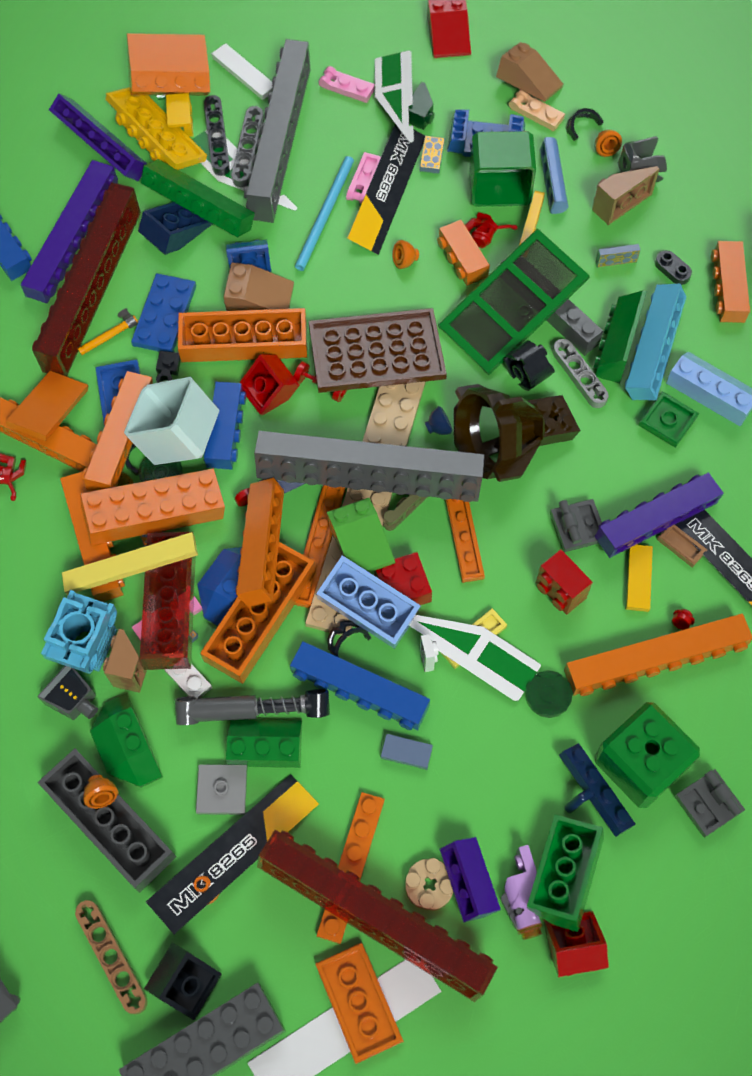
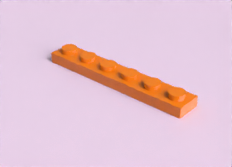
(354, 857)

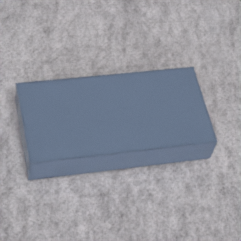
(406, 751)

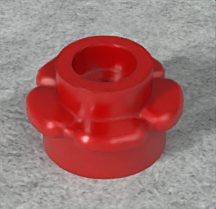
(683, 619)

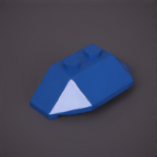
(219, 585)

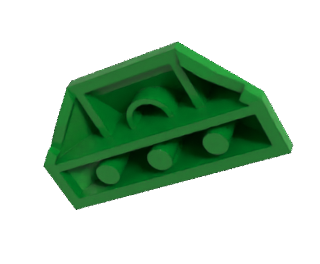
(124, 743)

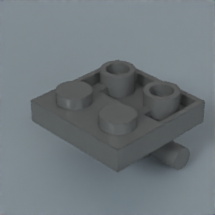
(576, 524)
(709, 803)

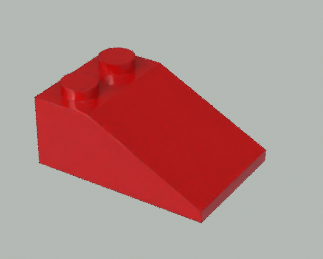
(449, 28)

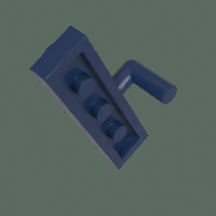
(595, 790)

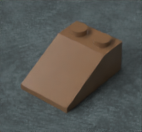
(529, 72)
(623, 192)
(256, 289)

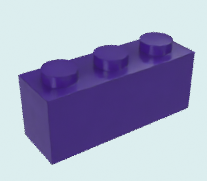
(470, 879)

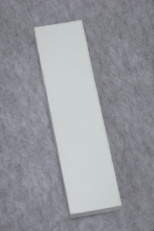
(243, 71)

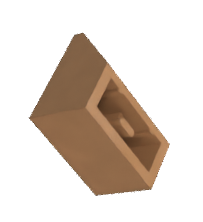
(124, 665)

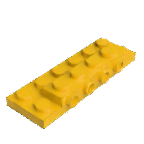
(149, 126)

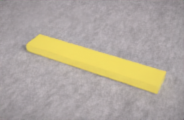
(130, 563)

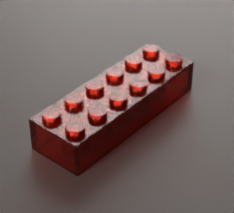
(168, 612)

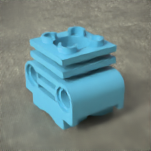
(76, 616)

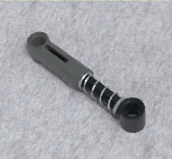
(193, 710)

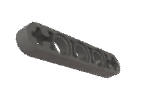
(247, 138)

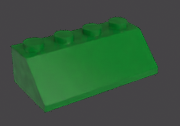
(620, 336)
(566, 872)

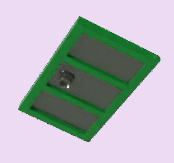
(513, 301)

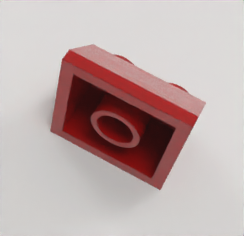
(268, 383)
(578, 951)

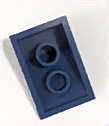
(171, 227)

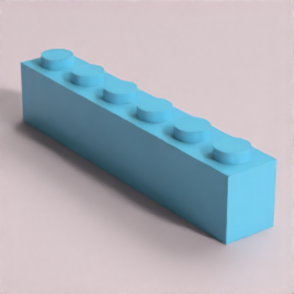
(655, 342)

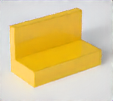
(179, 112)

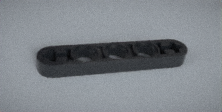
(219, 142)

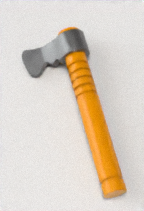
(129, 322)

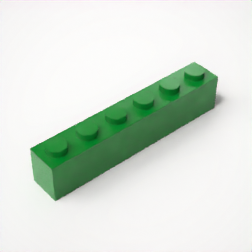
(197, 198)

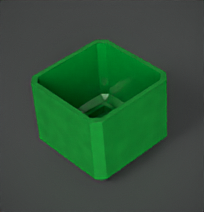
(502, 168)
(634, 770)

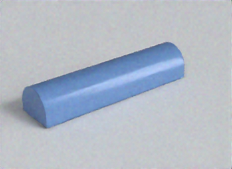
(553, 176)

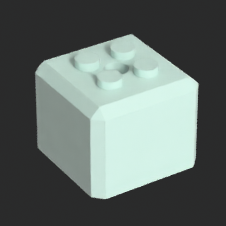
(172, 421)

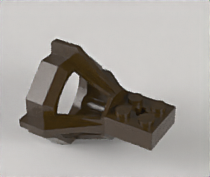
(521, 427)

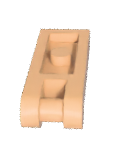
(536, 110)

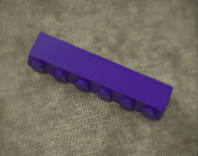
(98, 137)
(658, 515)

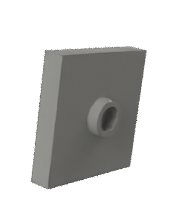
(221, 789)

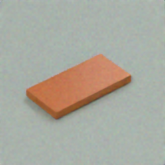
(47, 405)
(359, 1003)

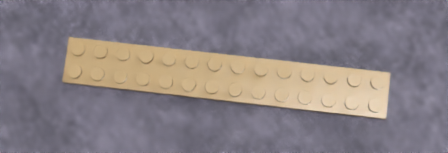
(388, 424)

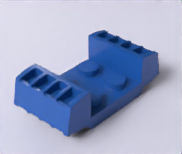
(463, 130)

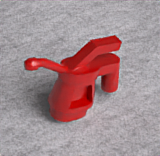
(485, 229)
(7, 473)

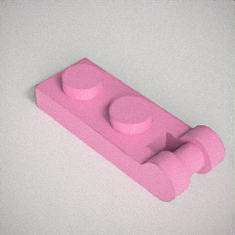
(346, 85)
(363, 177)

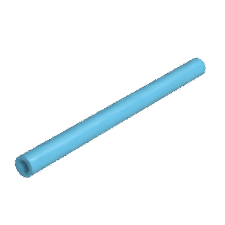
(324, 214)

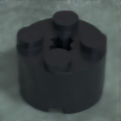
(529, 365)

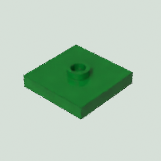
(668, 419)

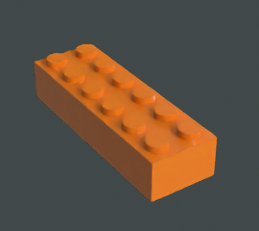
(242, 334)
(152, 506)
(249, 630)

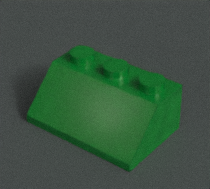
(264, 743)

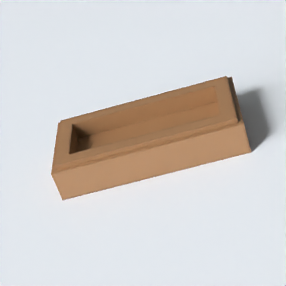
(679, 544)

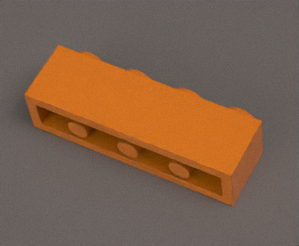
(730, 281)

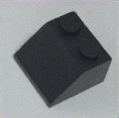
(183, 981)

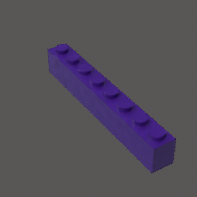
(67, 233)

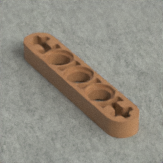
(121, 964)

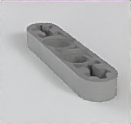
(577, 374)

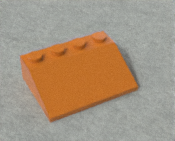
(168, 64)

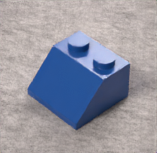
(250, 253)

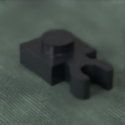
(167, 365)

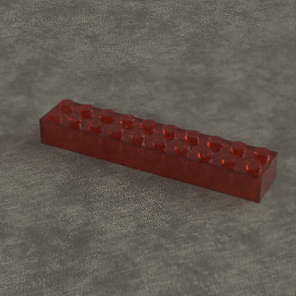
(87, 280)
(376, 915)

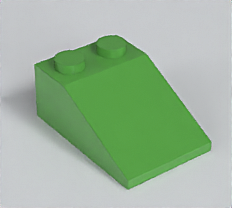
(361, 535)

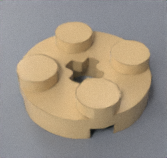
(415, 881)

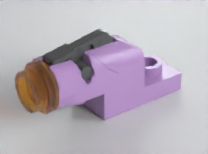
(517, 895)

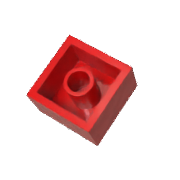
(408, 578)
(563, 582)

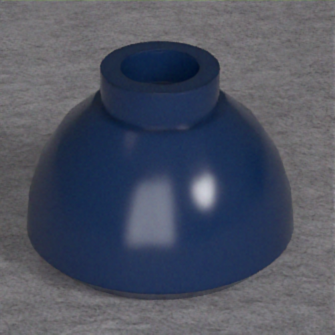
(439, 422)

